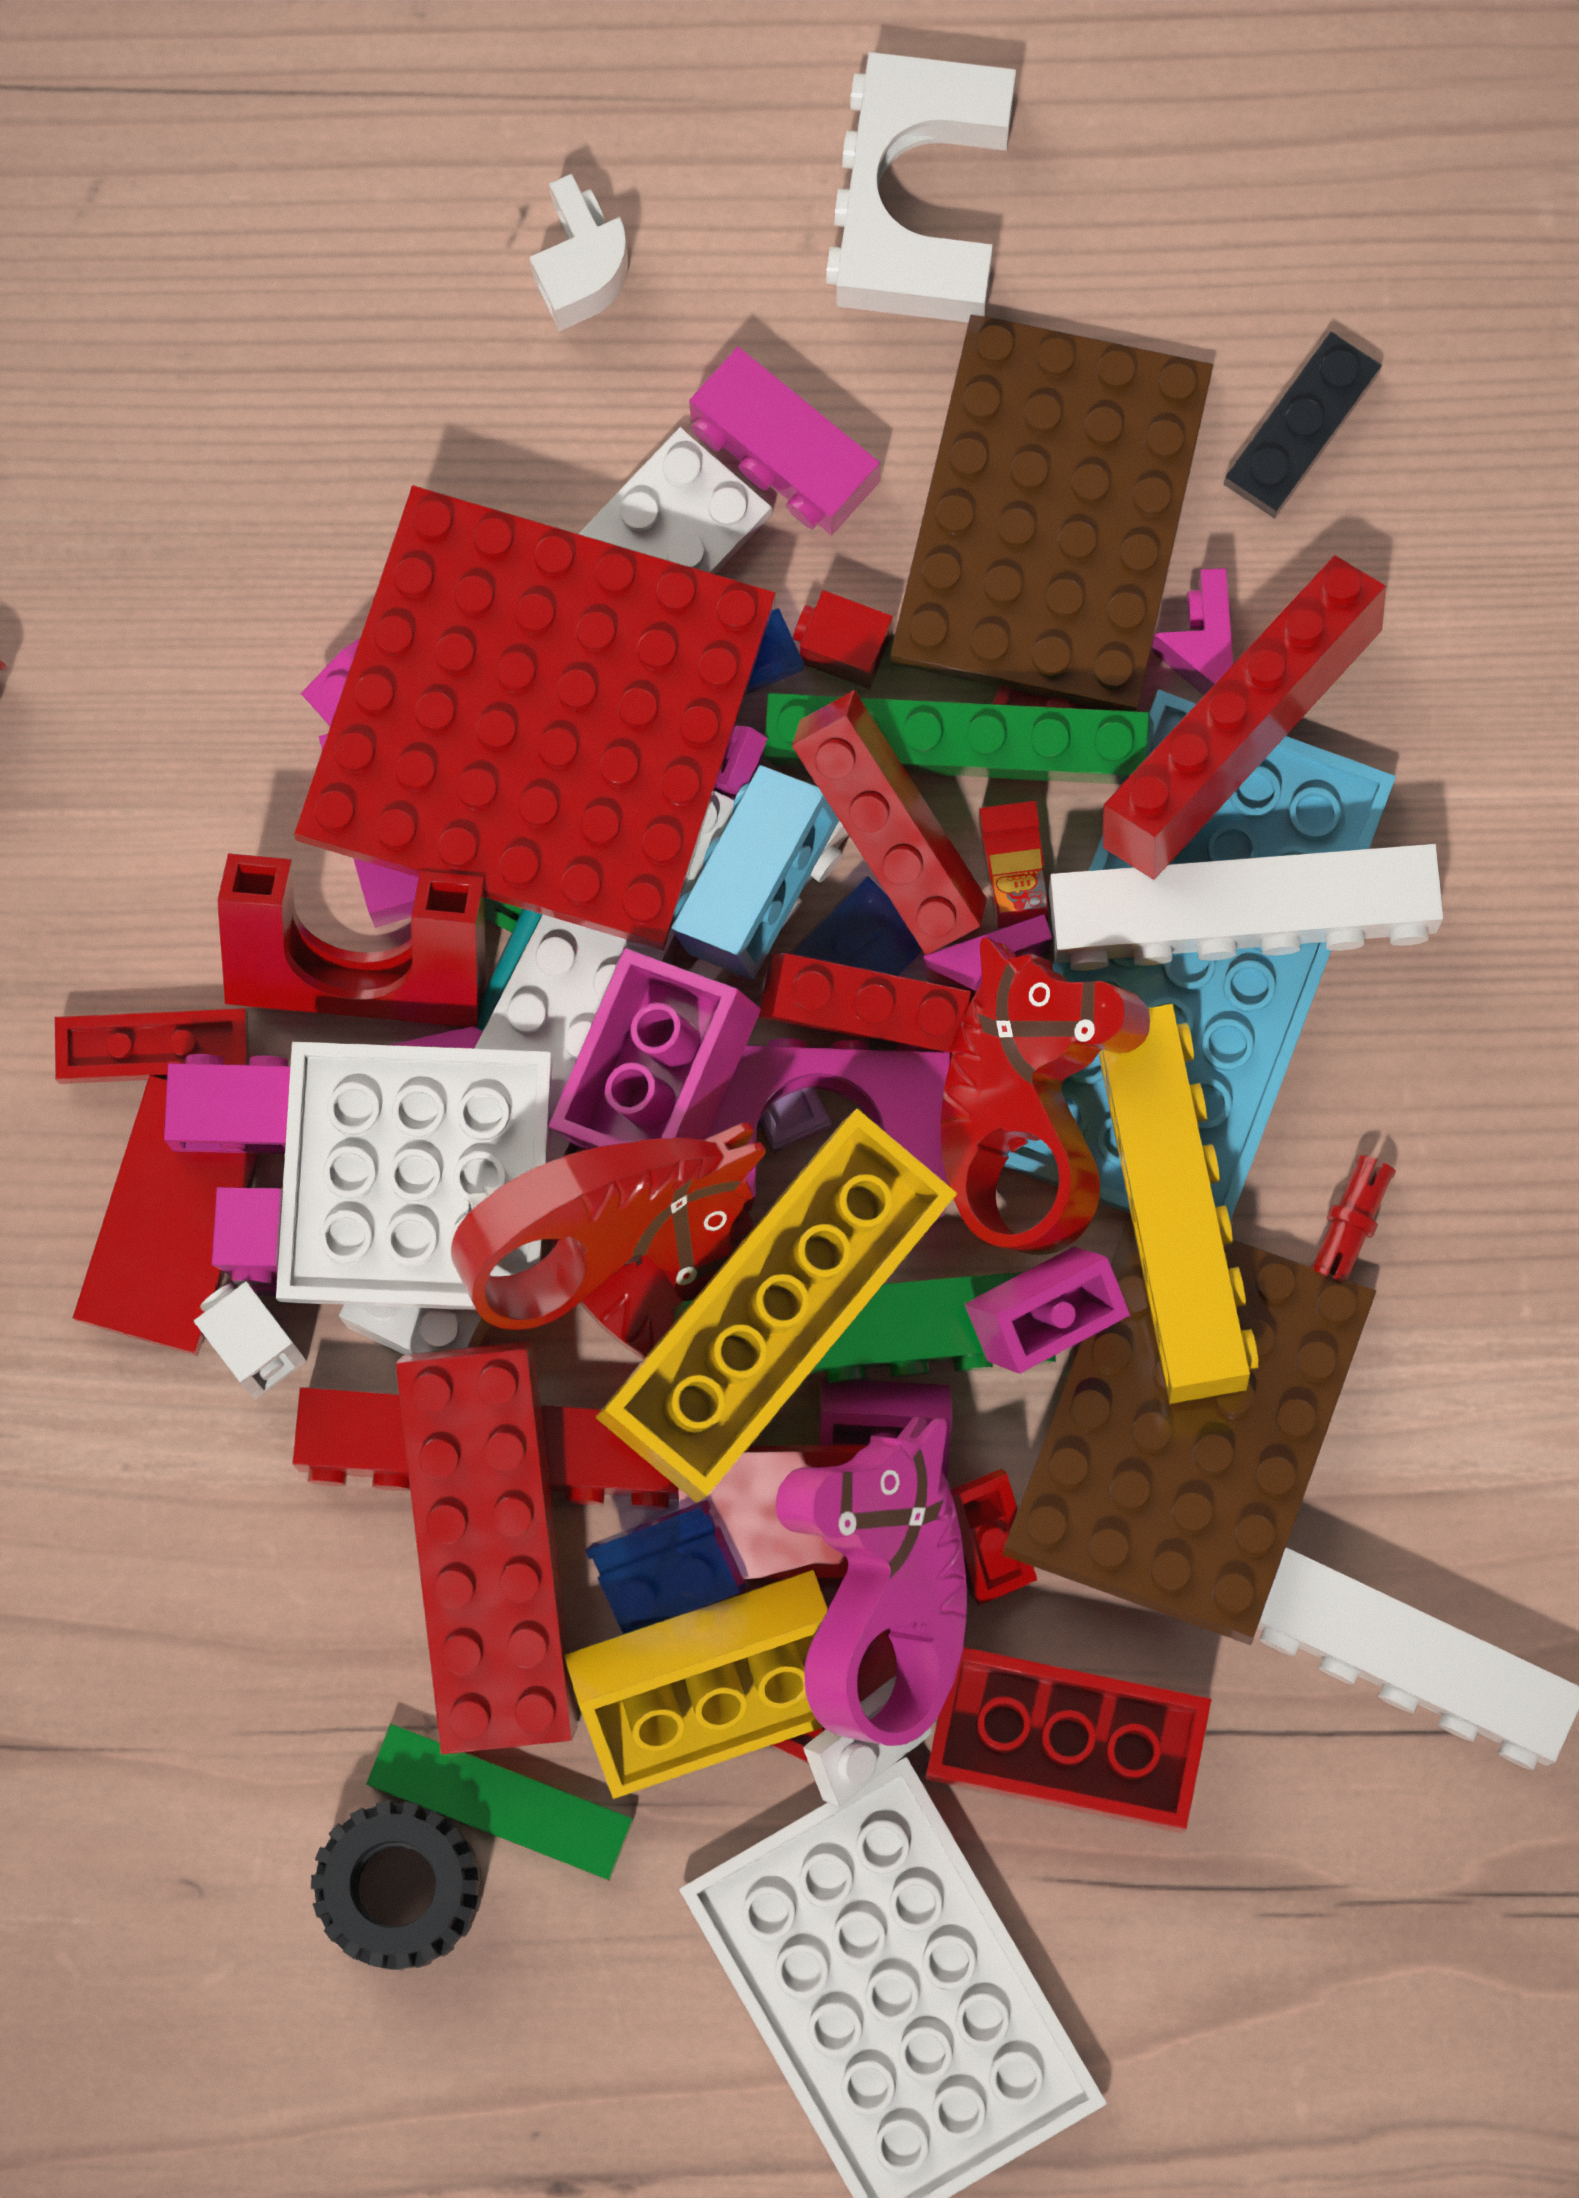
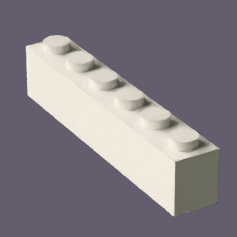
(1246, 905)
(1418, 1661)

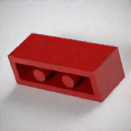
(862, 1003)

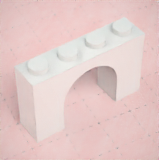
(900, 108)

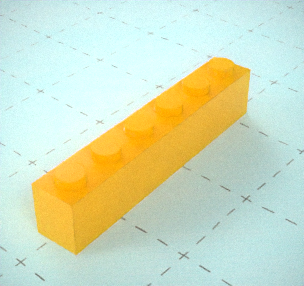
(1175, 1213)

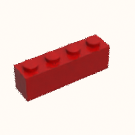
(889, 822)

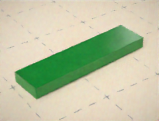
(500, 1802)

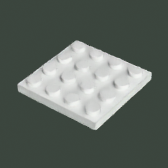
(386, 1162)

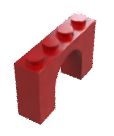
(283, 966)

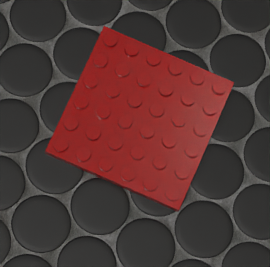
(536, 716)

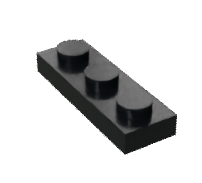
(1302, 424)

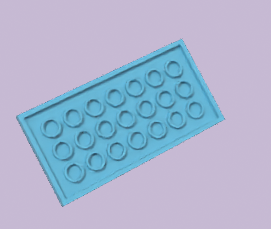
(1238, 1008)

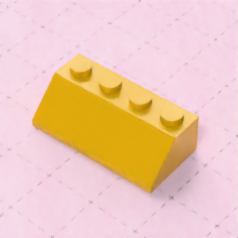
(700, 1685)

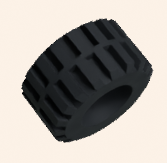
(340, 1872)

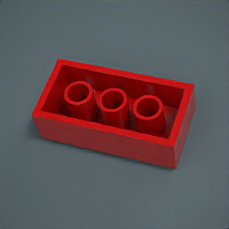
(1070, 1740)

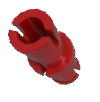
(1353, 1218)

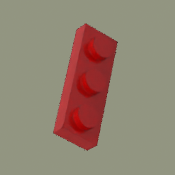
(145, 1043)

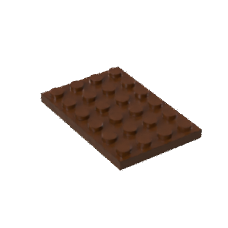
(1052, 514)
(1198, 1494)

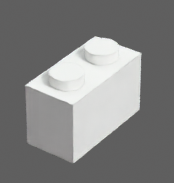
(248, 1338)

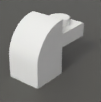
(590, 267)

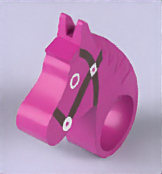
(903, 1575)

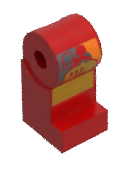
(1013, 862)

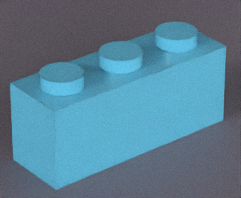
(754, 872)

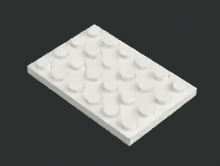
(892, 1994)

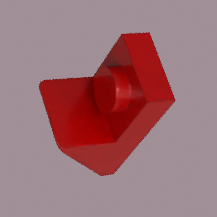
(985, 1520)

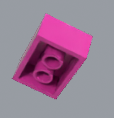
(654, 1056)

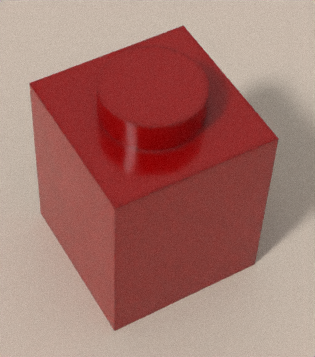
(843, 638)

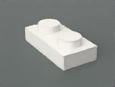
(847, 1764)

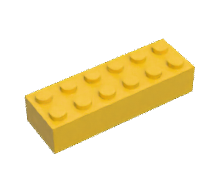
(776, 1306)

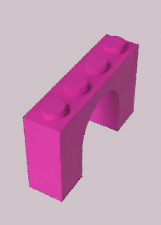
(892, 1088)

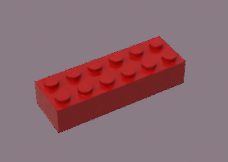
(486, 1547)

